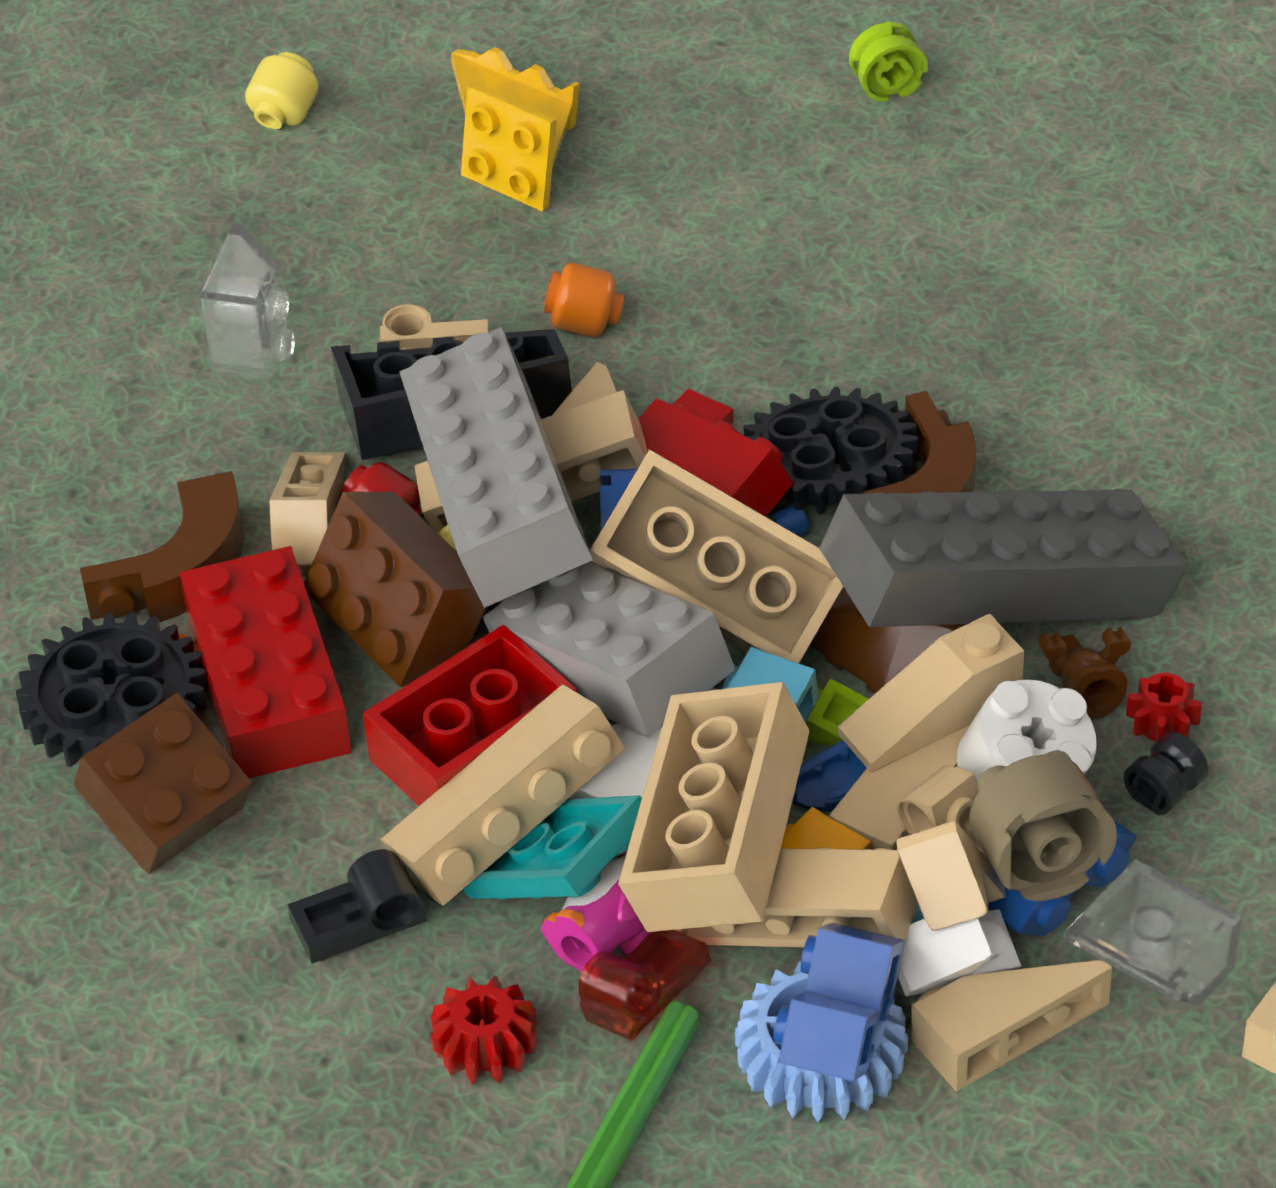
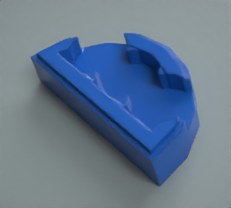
(827, 778)

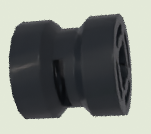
(1172, 767)

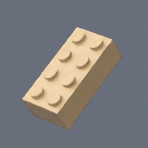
(720, 556)
(715, 808)

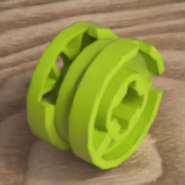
(887, 61)

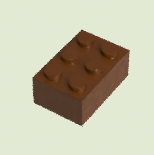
(393, 585)

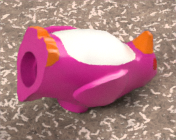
(595, 921)

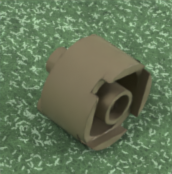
(1041, 825)

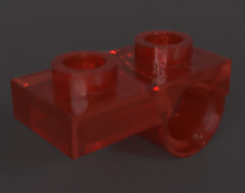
(633, 990)

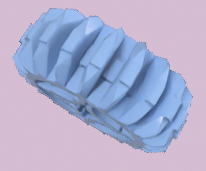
(800, 1087)

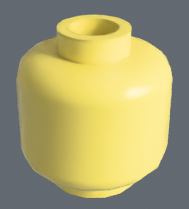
(282, 90)

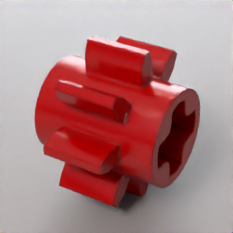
(1163, 706)

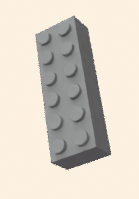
(494, 467)

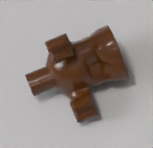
(1089, 671)

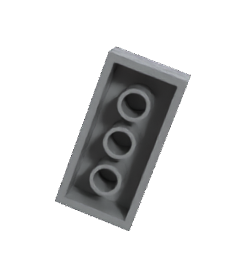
(618, 641)

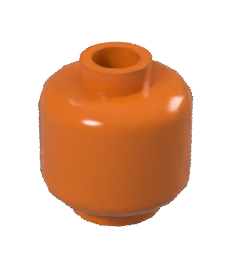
(582, 300)

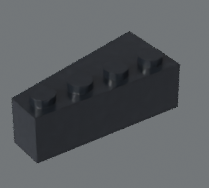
(379, 405)

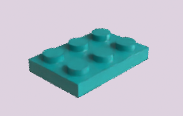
(562, 851)

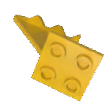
(511, 124)

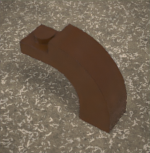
(944, 450)
(151, 581)

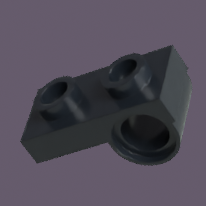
(366, 908)

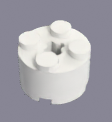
(1027, 721)

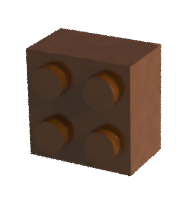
(162, 783)

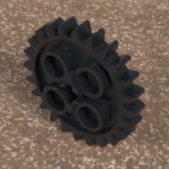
(861, 435)
(105, 681)

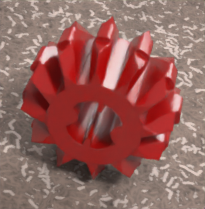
(483, 1029)

